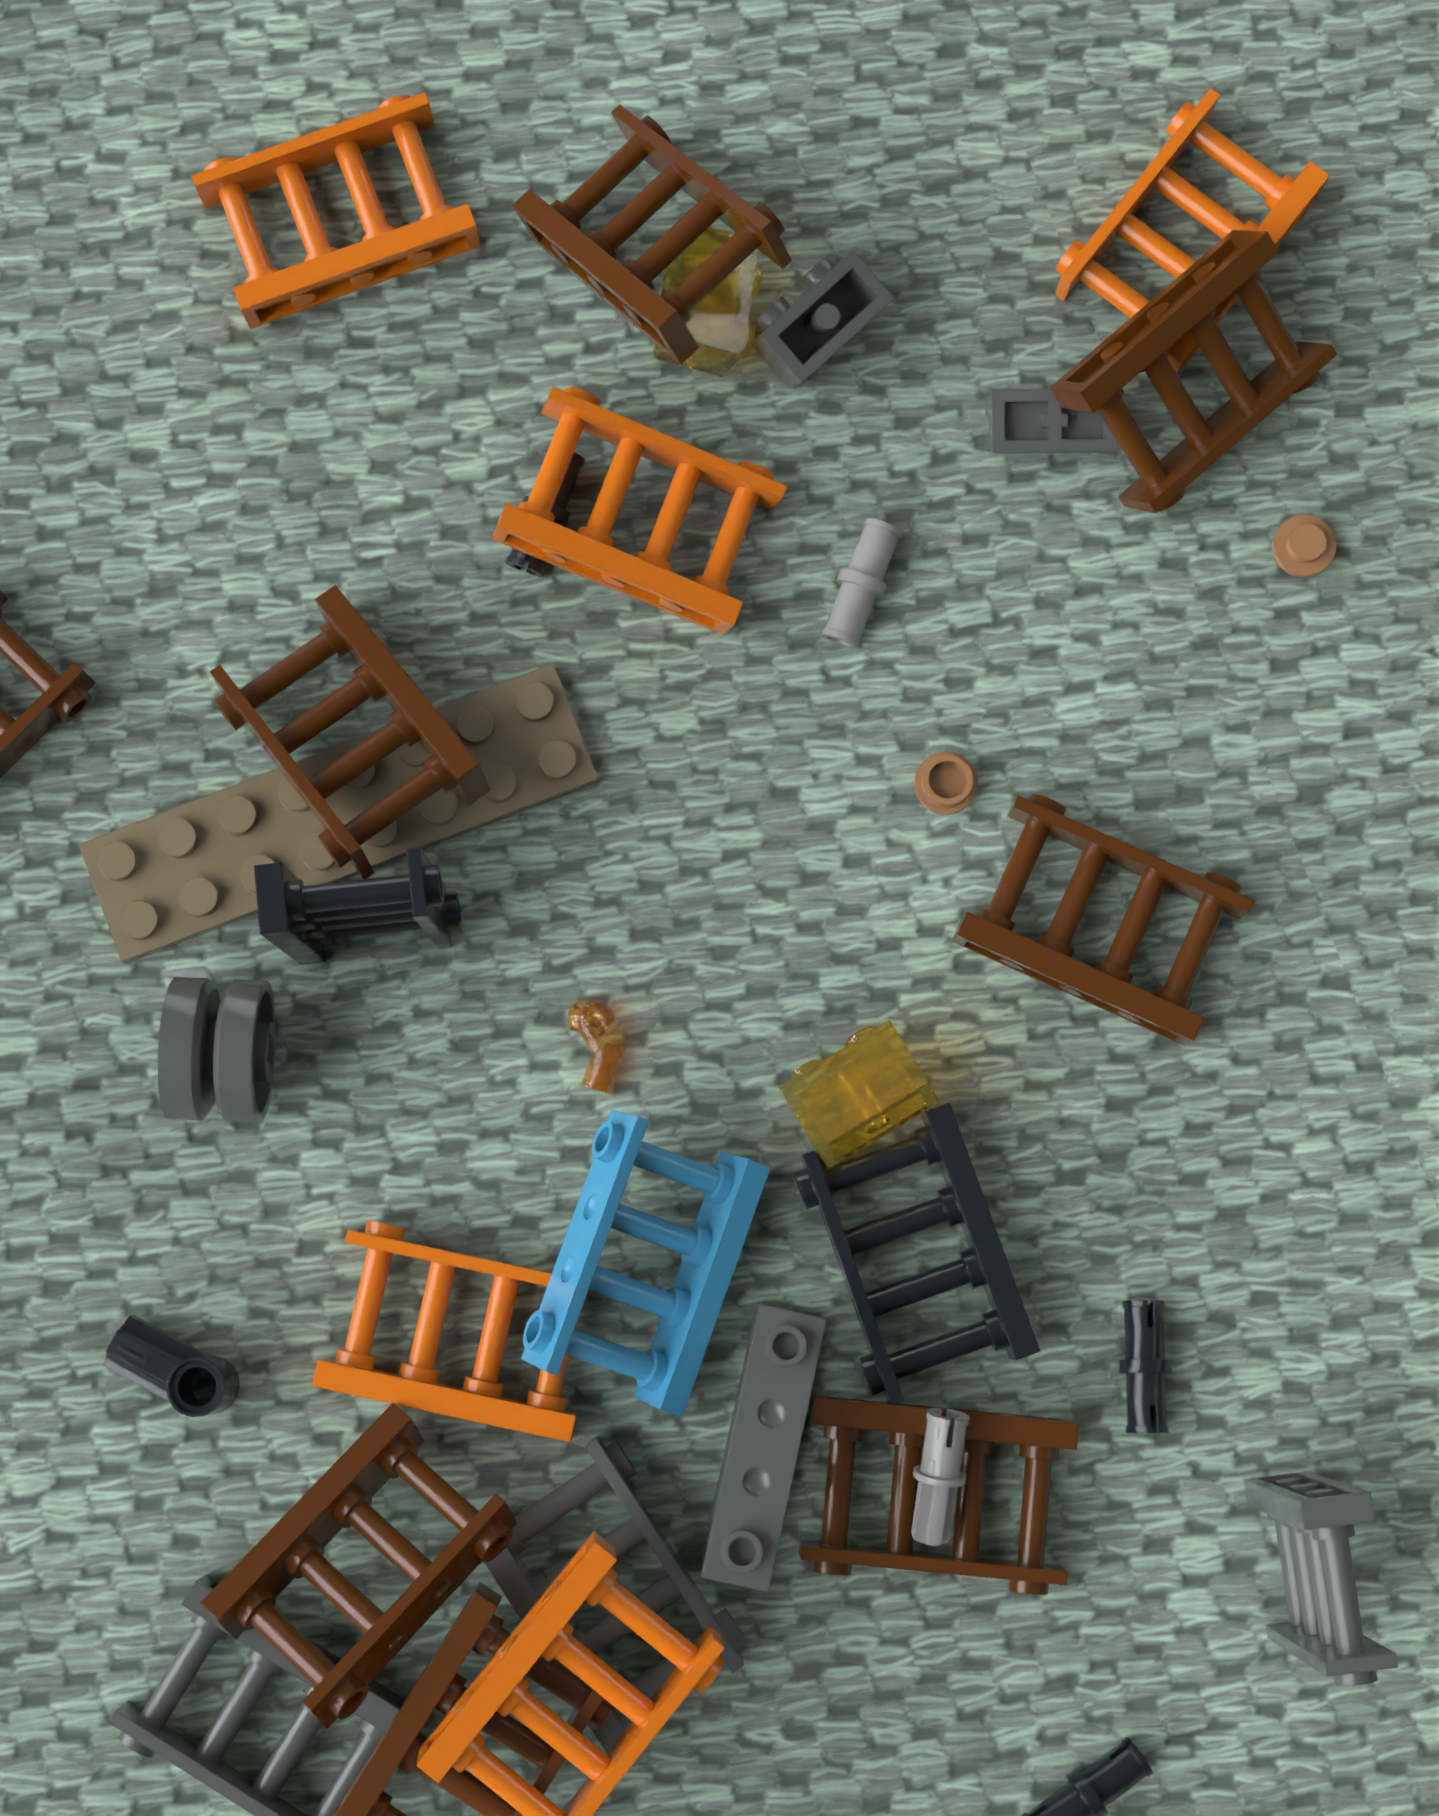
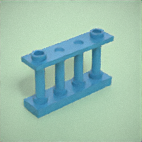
(707, 1265)

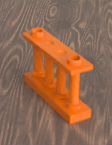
(1284, 196)
(328, 270)
(590, 549)
(417, 1380)
(548, 1635)

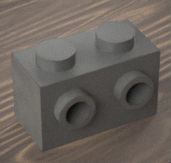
(822, 319)

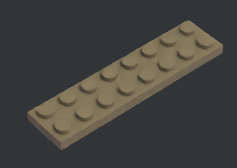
(197, 861)

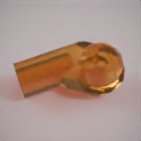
(604, 1039)

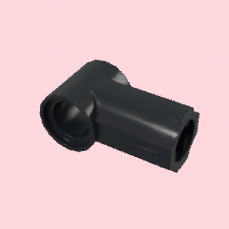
(168, 1366)

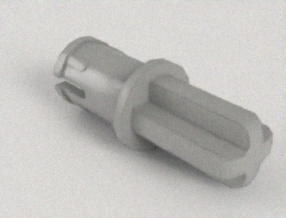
(939, 1476)

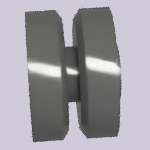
(216, 1050)

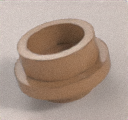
(1304, 546)
(946, 783)

